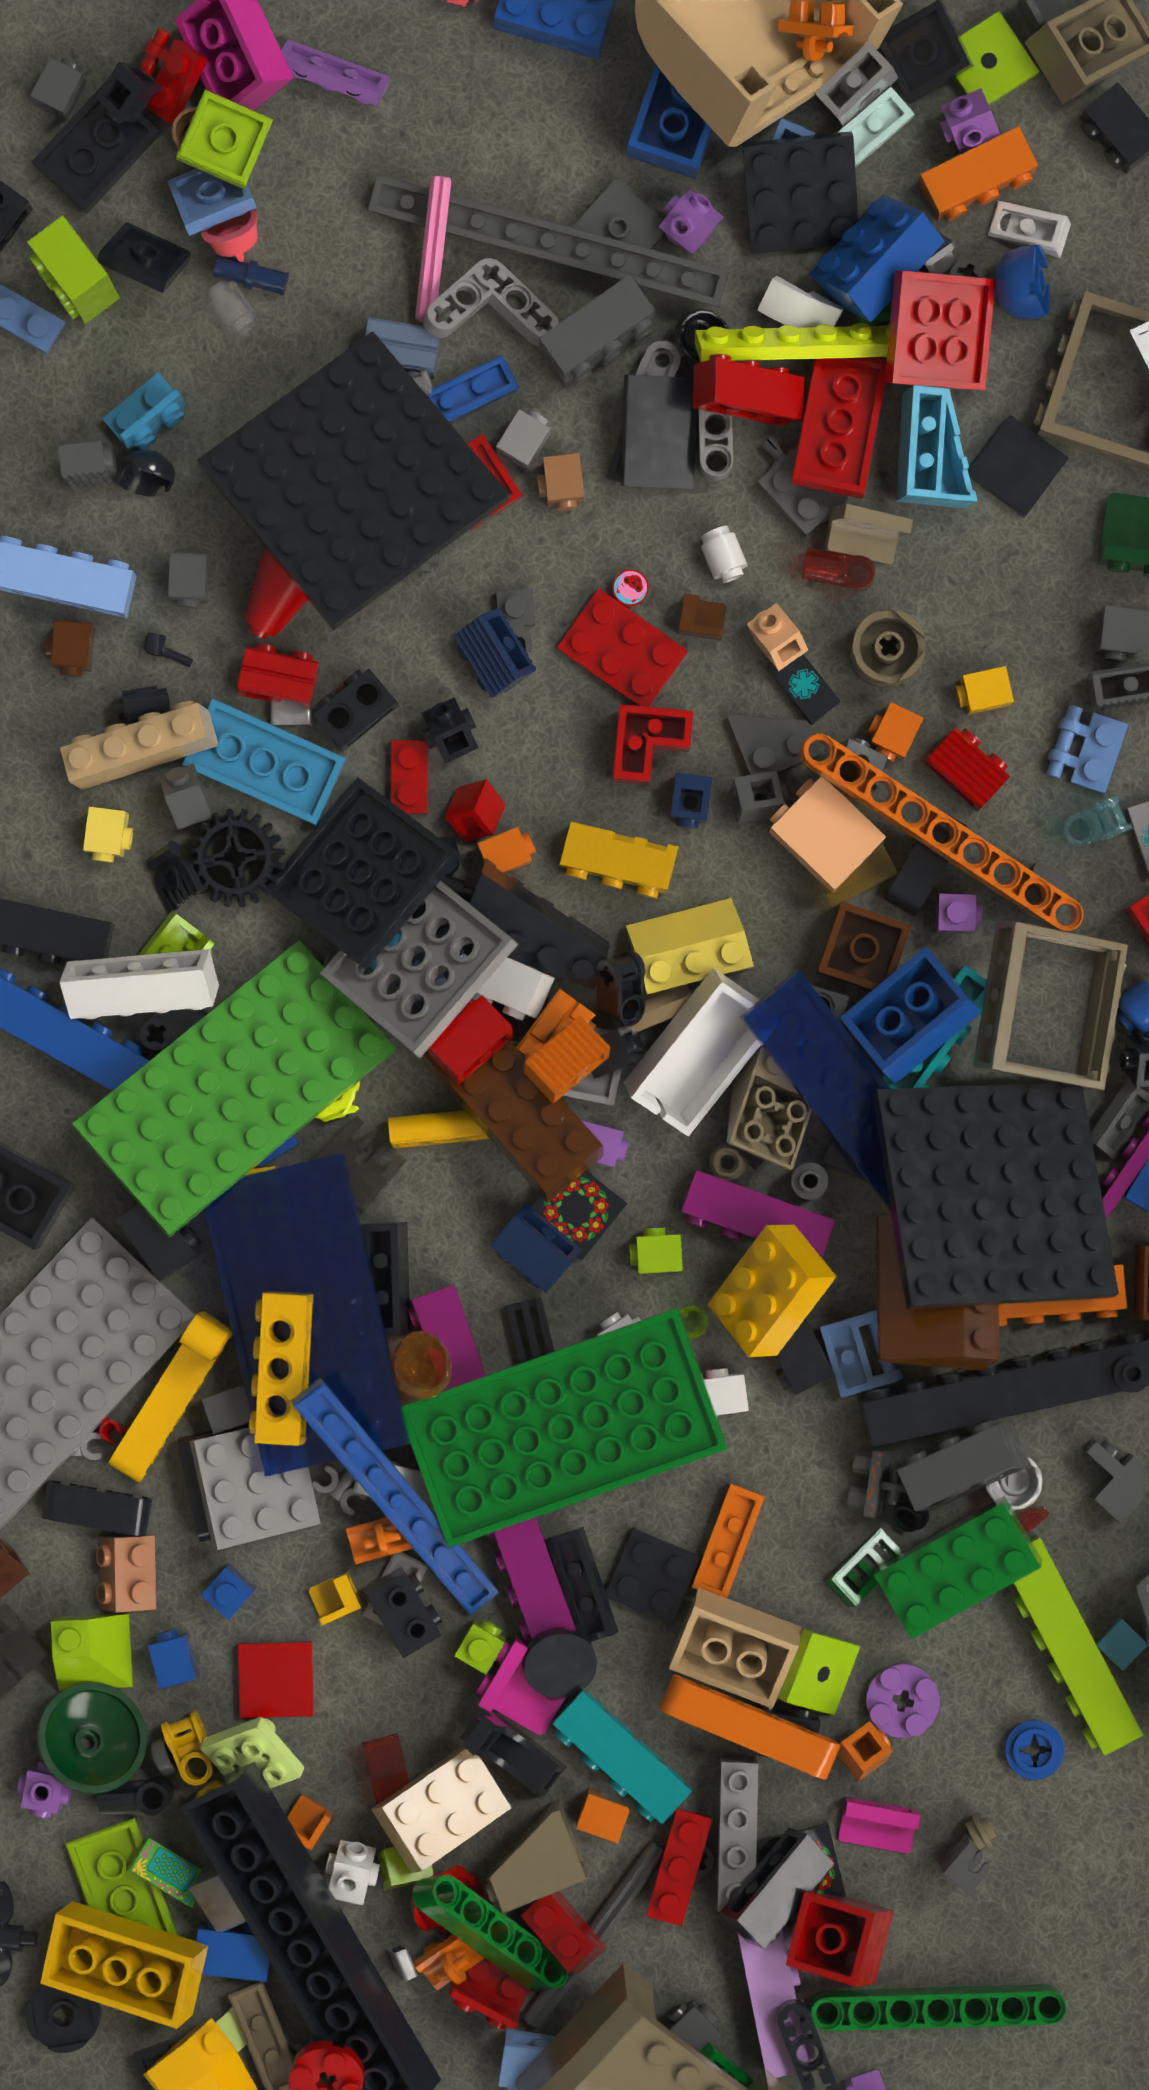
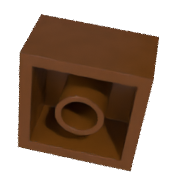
(862, 947)

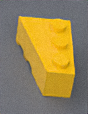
(618, 859)

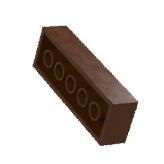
(536, 1136)

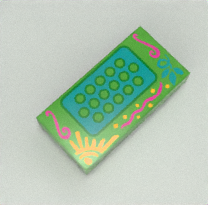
(165, 1871)

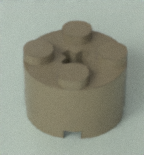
(887, 627)

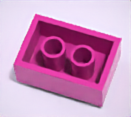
(239, 47)

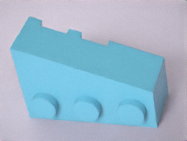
(930, 451)

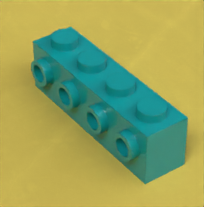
(974, 987)

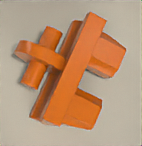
(830, 25)
(375, 1540)
(447, 1961)

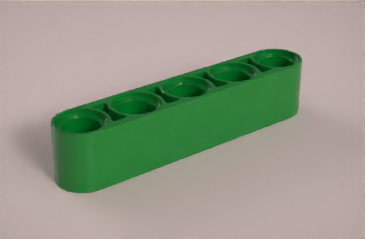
(532, 1967)

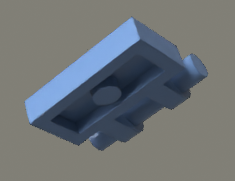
(1097, 754)

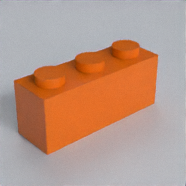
(978, 175)

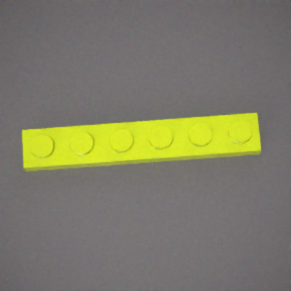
(793, 342)

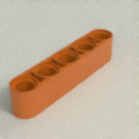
(749, 1726)

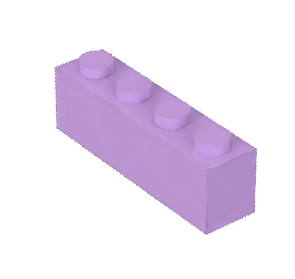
(769, 1987)

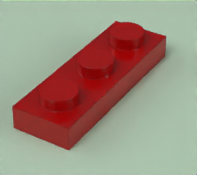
(679, 1866)

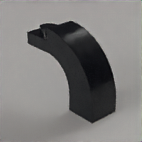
(513, 1751)

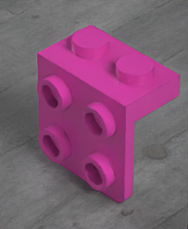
(512, 1695)

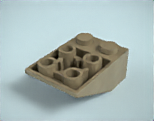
(766, 1112)

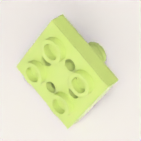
(255, 1743)

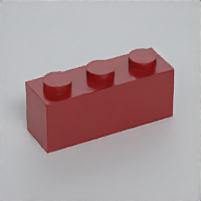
(748, 390)

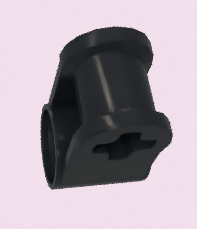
(619, 991)
(175, 1022)

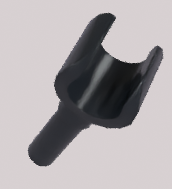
(155, 646)

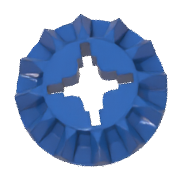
(1046, 1762)

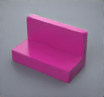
(878, 1825)

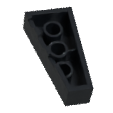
(542, 932)

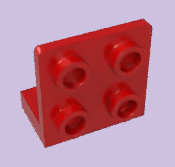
(491, 1993)

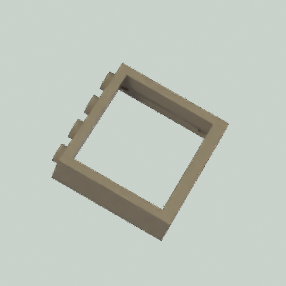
(1058, 379)
(1002, 994)

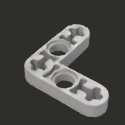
(484, 292)

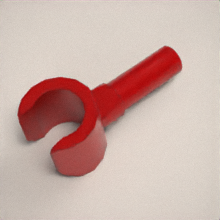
(106, 1428)

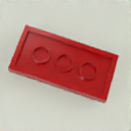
(840, 425)

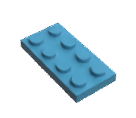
(268, 763)

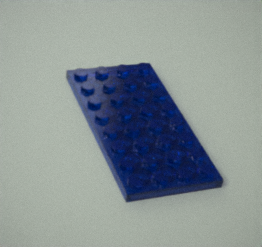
(304, 1235)

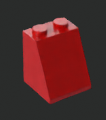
(839, 1938)

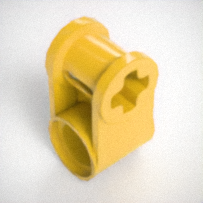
(188, 1746)

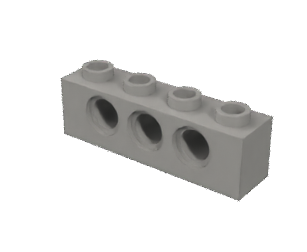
(736, 1824)

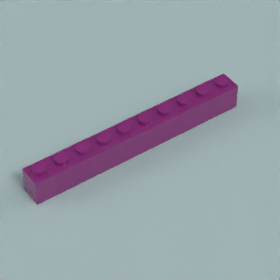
(522, 1545)

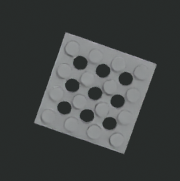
(418, 981)

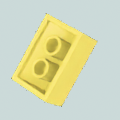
(689, 944)

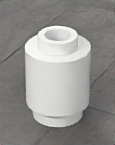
(723, 554)

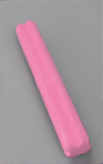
(433, 244)

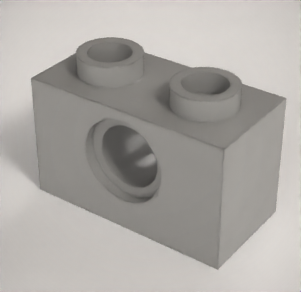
(856, 84)

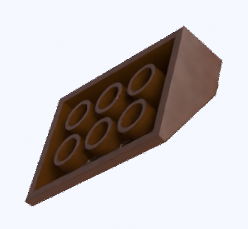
(928, 1336)

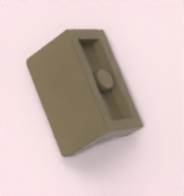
(865, 532)

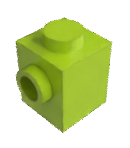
(656, 1252)
(481, 1645)

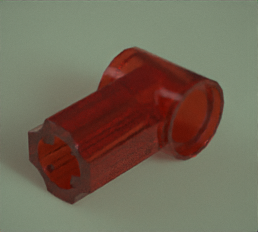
(833, 569)

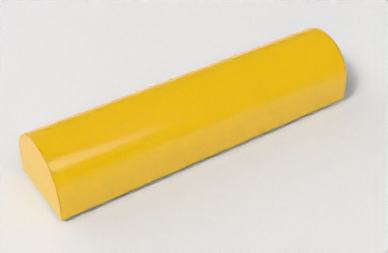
(433, 1129)

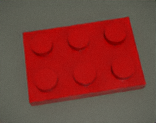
(622, 649)

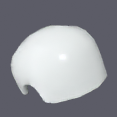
(1022, 1487)

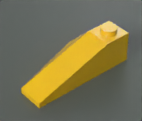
(201, 2062)

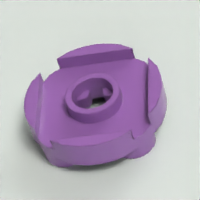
(891, 1682)

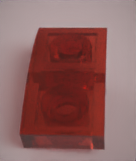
(385, 1766)

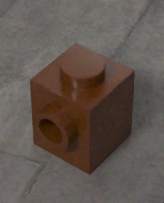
(71, 647)

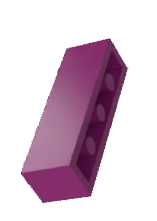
(748, 1211)

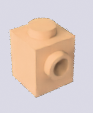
(777, 636)

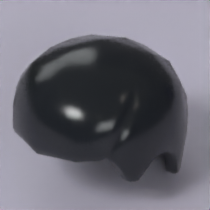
(685, 332)
(145, 473)

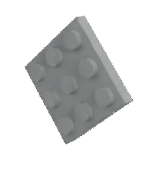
(239, 1497)

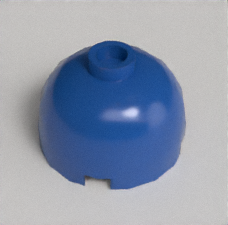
(1022, 284)

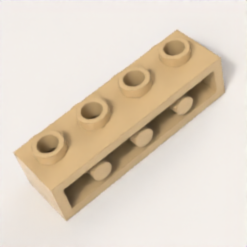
(139, 745)

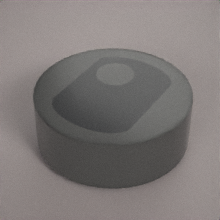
(163, 1757)

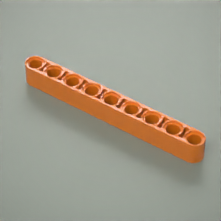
(958, 838)

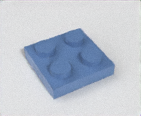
(208, 200)

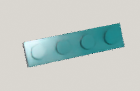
(621, 1755)

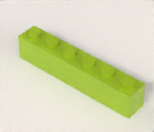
(1075, 1657)

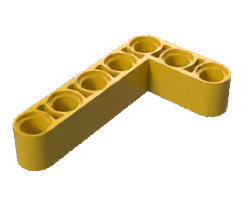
(197, 1355)

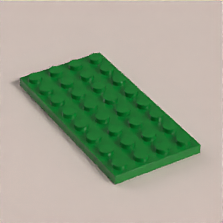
(563, 1427)

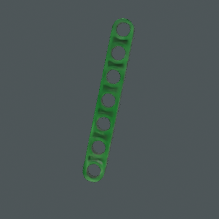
(952, 2017)

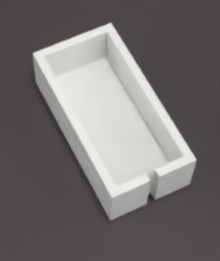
(696, 1054)

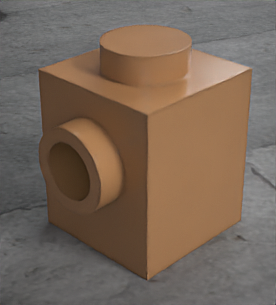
(562, 481)

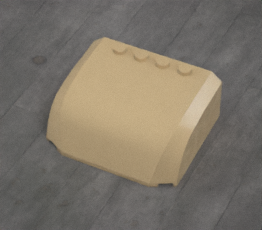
(738, 64)

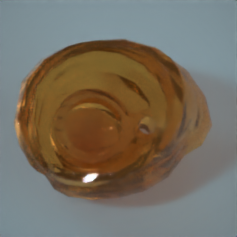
(421, 1365)

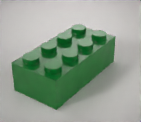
(958, 1567)

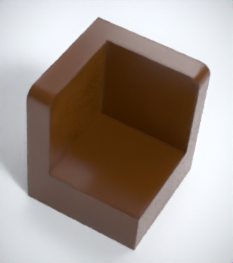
(702, 618)

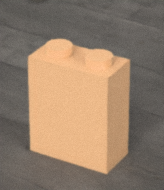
(825, 832)

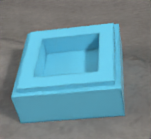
(1121, 1644)

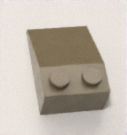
(1089, 45)

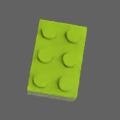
(71, 271)

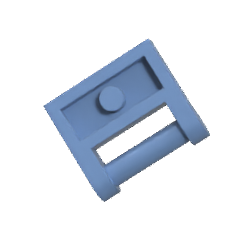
(849, 1356)

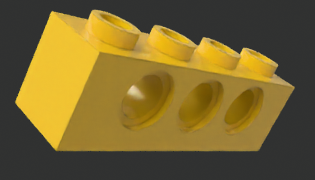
(297, 1313)

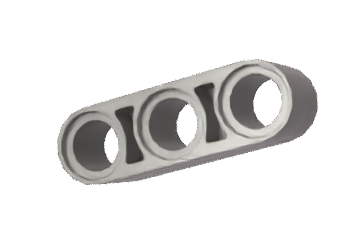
(715, 445)

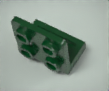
(1125, 534)

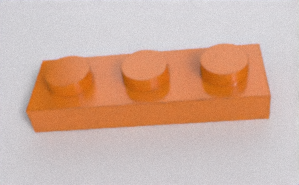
(728, 1540)

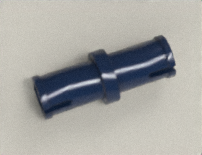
(251, 274)

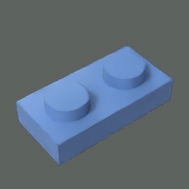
(28, 320)

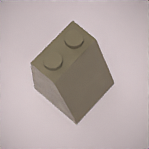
(537, 1862)

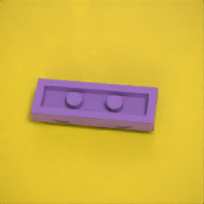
(335, 73)

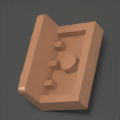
(126, 1573)

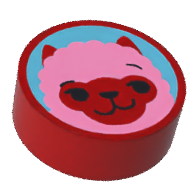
(630, 588)

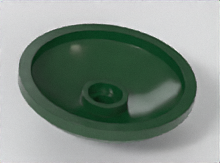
(110, 1724)

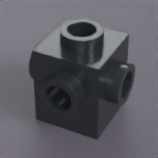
(449, 730)
(1135, 1059)

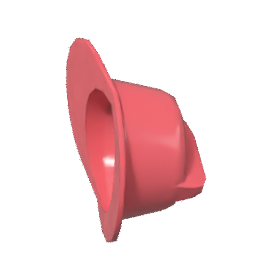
(233, 236)

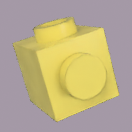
(107, 834)

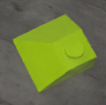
(92, 1650)

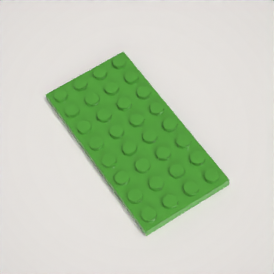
(233, 1088)

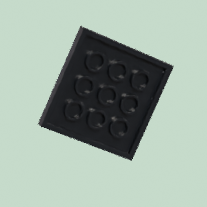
(362, 873)

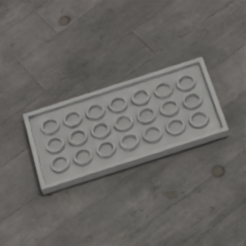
(74, 1353)

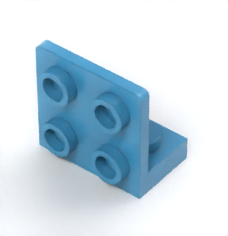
(146, 413)

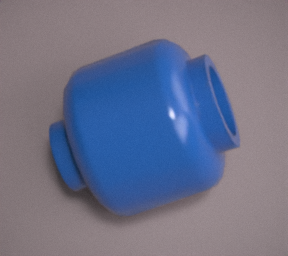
(1135, 1007)

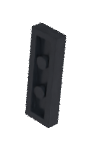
(582, 1584)

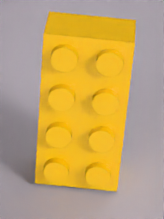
(124, 1964)

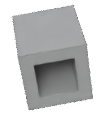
(524, 438)

